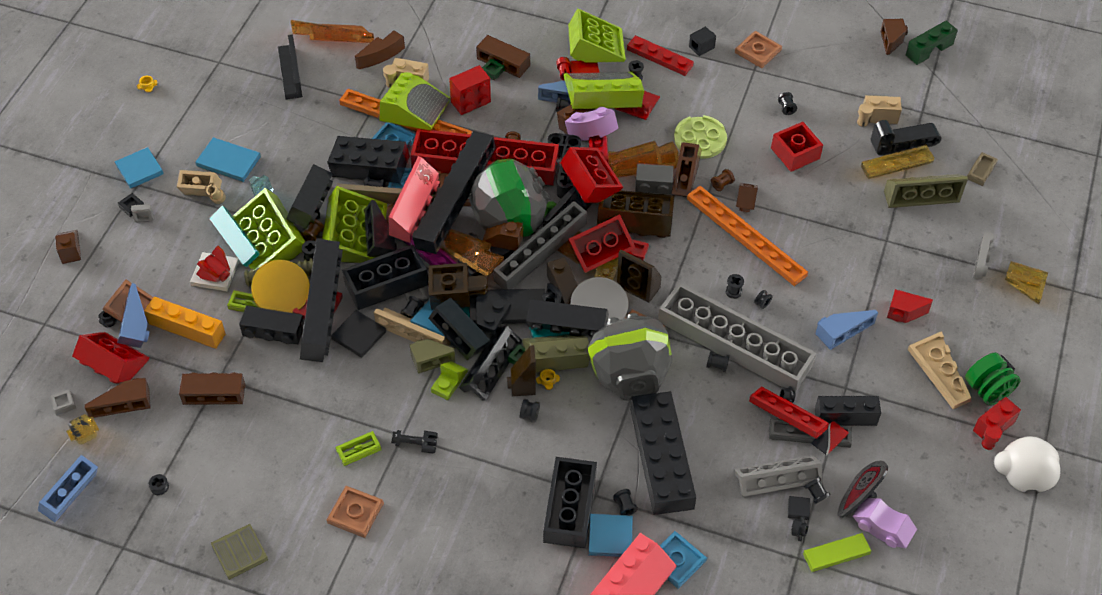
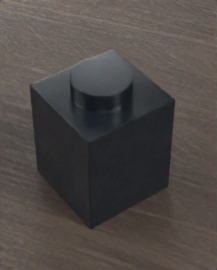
(702, 41)

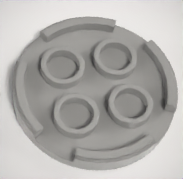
(602, 293)

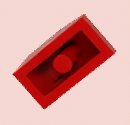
(908, 306)

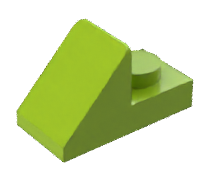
(449, 379)

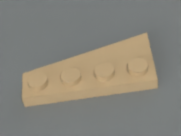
(937, 363)

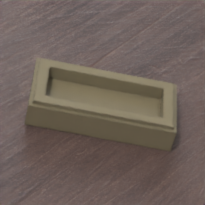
(982, 169)

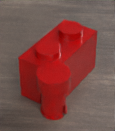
(564, 65)
(996, 421)

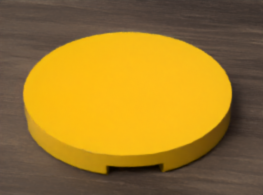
(280, 286)

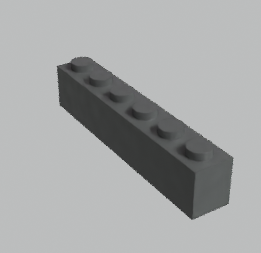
(540, 246)

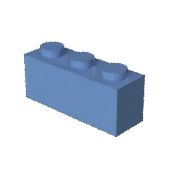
(67, 488)

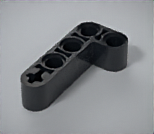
(892, 141)
(565, 142)

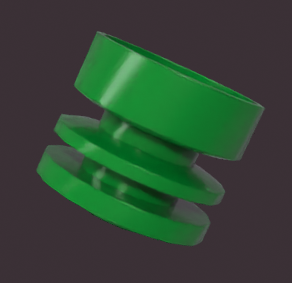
(992, 378)

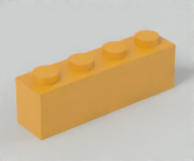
(185, 322)

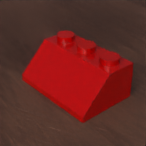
(590, 174)
(601, 243)
(108, 357)

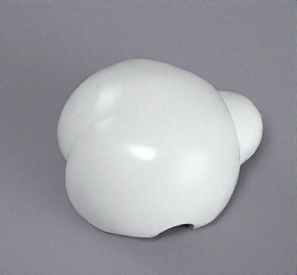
(1029, 464)

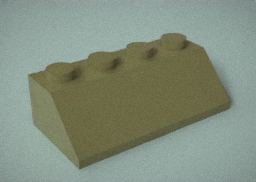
(925, 190)

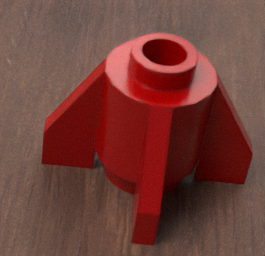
(214, 267)

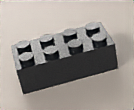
(368, 157)
(385, 277)
(570, 502)

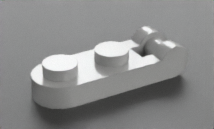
(983, 255)

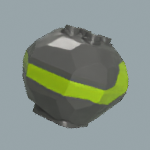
(631, 355)

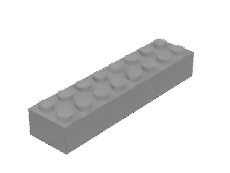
(738, 336)

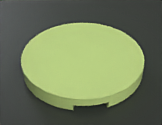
(703, 131)

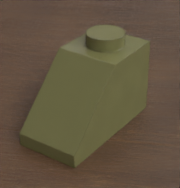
(430, 354)

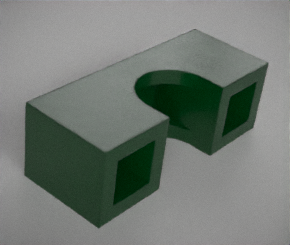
(940, 36)

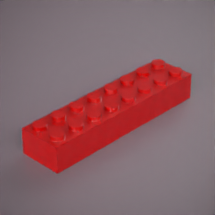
(442, 149)

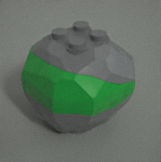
(507, 194)

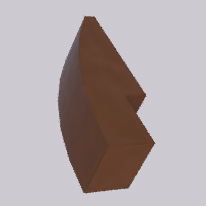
(380, 50)

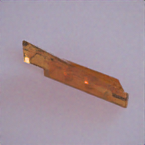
(332, 32)
(625, 161)
(471, 251)

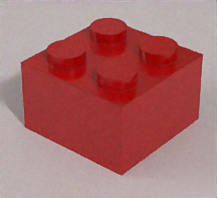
(470, 90)
(796, 146)

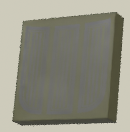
(239, 551)

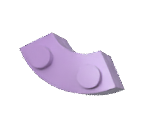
(593, 123)
(885, 523)

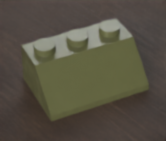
(559, 352)

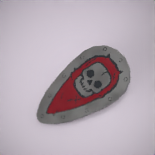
(863, 487)

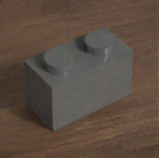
(654, 179)

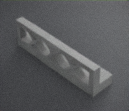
(778, 475)

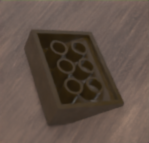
(640, 212)

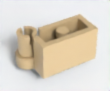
(399, 66)
(879, 108)
(201, 184)

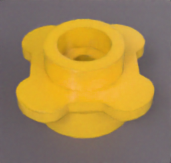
(146, 83)
(548, 374)

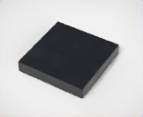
(358, 333)

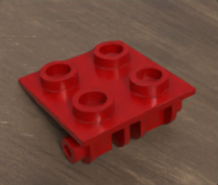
(648, 103)

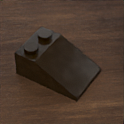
(637, 276)

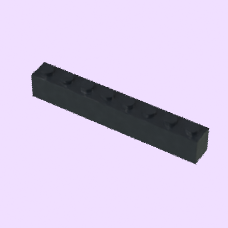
(453, 193)

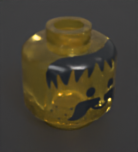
(82, 429)

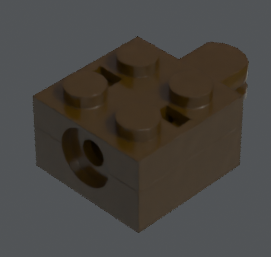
(454, 282)

